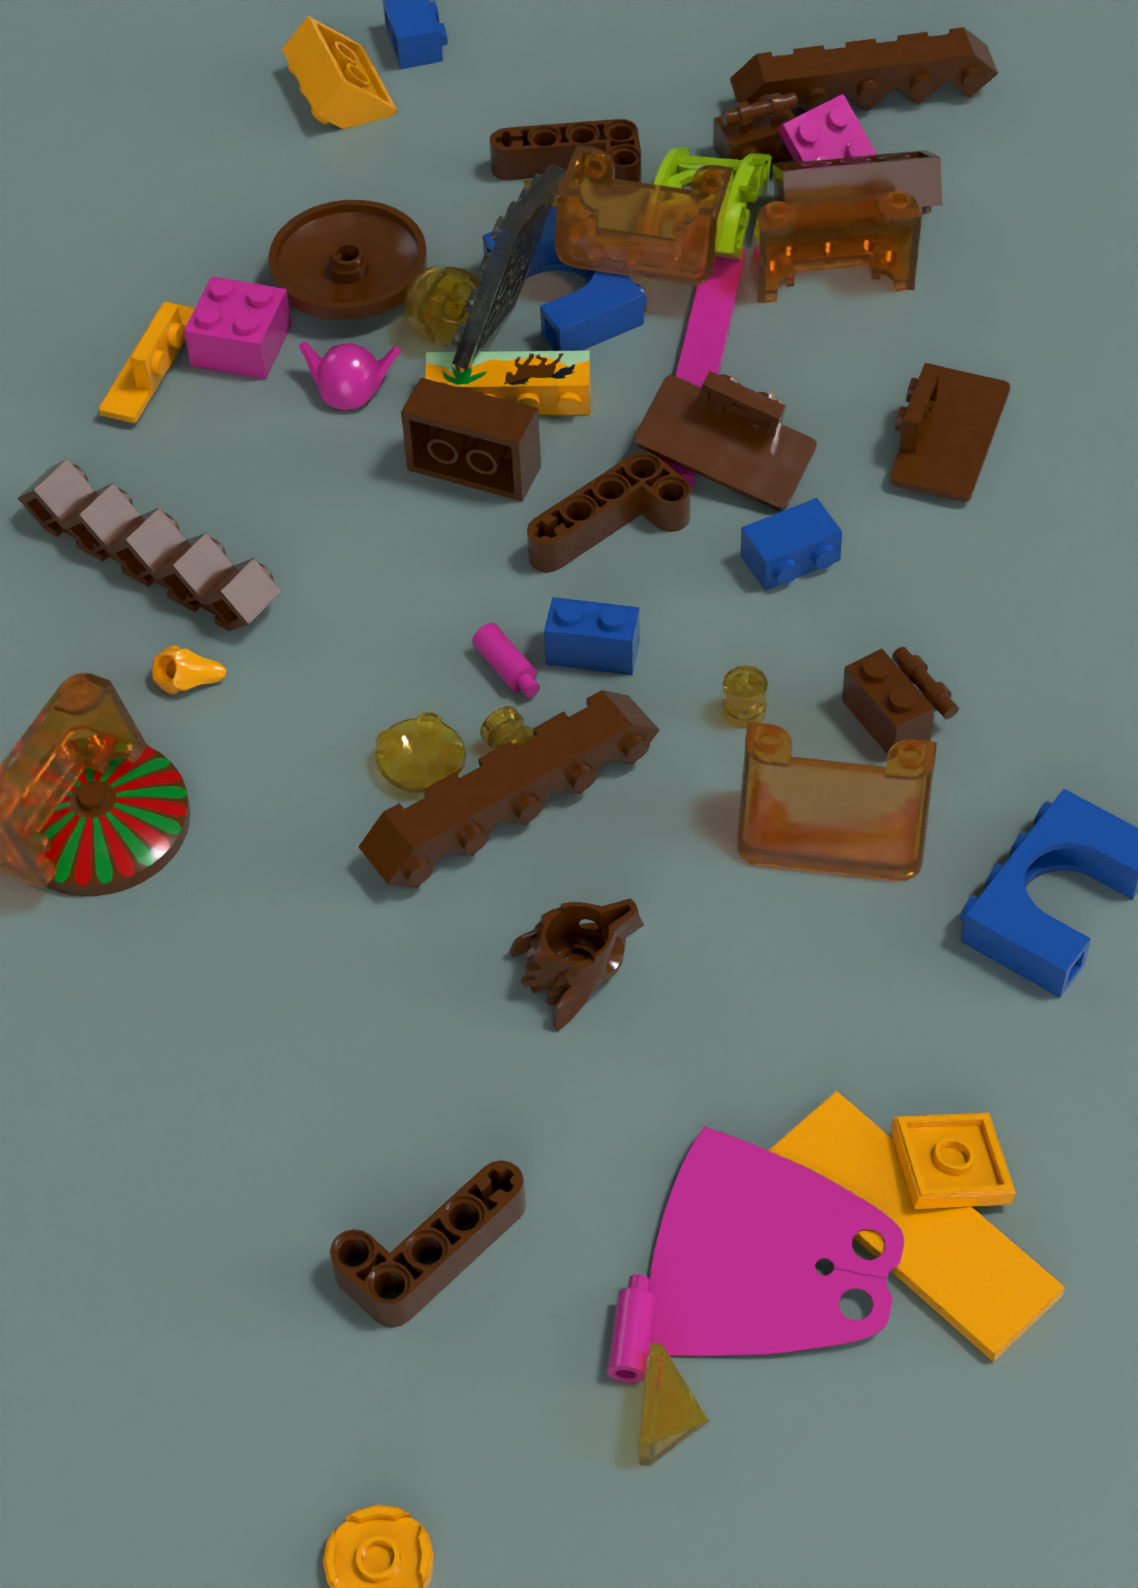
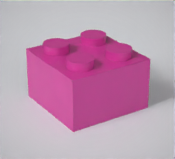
(238, 327)

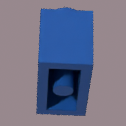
(414, 31)
(791, 544)
(592, 635)

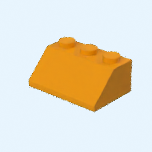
(336, 76)

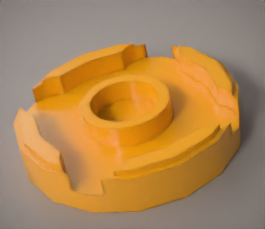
(379, 1550)

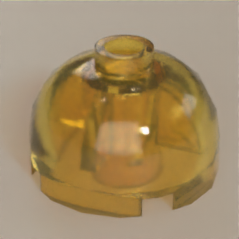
(437, 302)

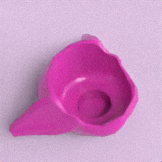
(347, 373)

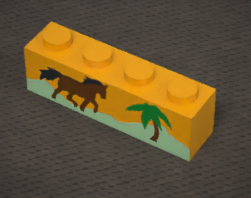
(541, 379)

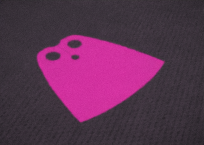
(743, 1252)

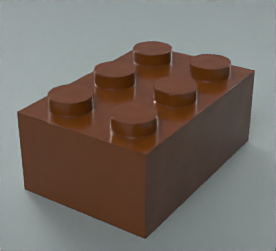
(471, 439)

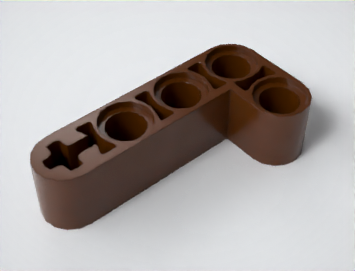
(532, 149)
(606, 504)
(489, 1199)

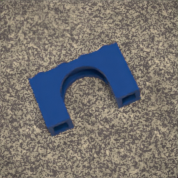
(590, 315)
(1007, 922)

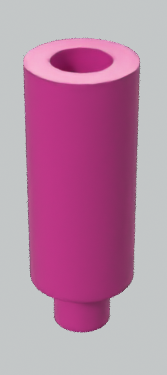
(506, 659)
(631, 1331)

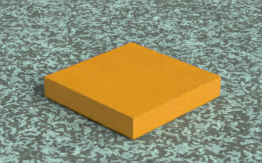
(952, 1160)

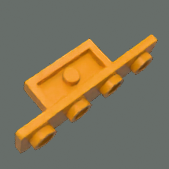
(147, 364)

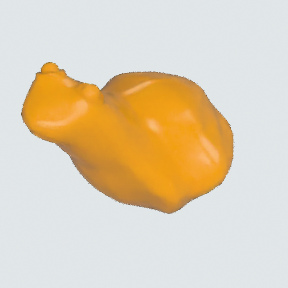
(182, 669)

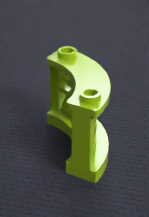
(748, 183)

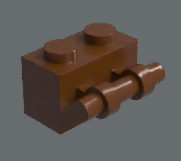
(754, 128)
(887, 698)

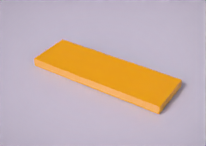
(948, 1254)

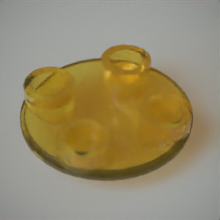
(419, 752)

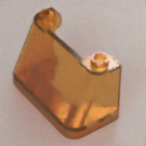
(639, 225)
(835, 234)
(75, 730)
(834, 812)

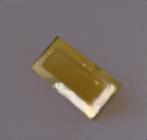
(668, 1408)

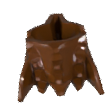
(573, 956)

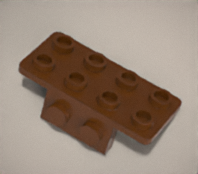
(947, 431)
(727, 437)

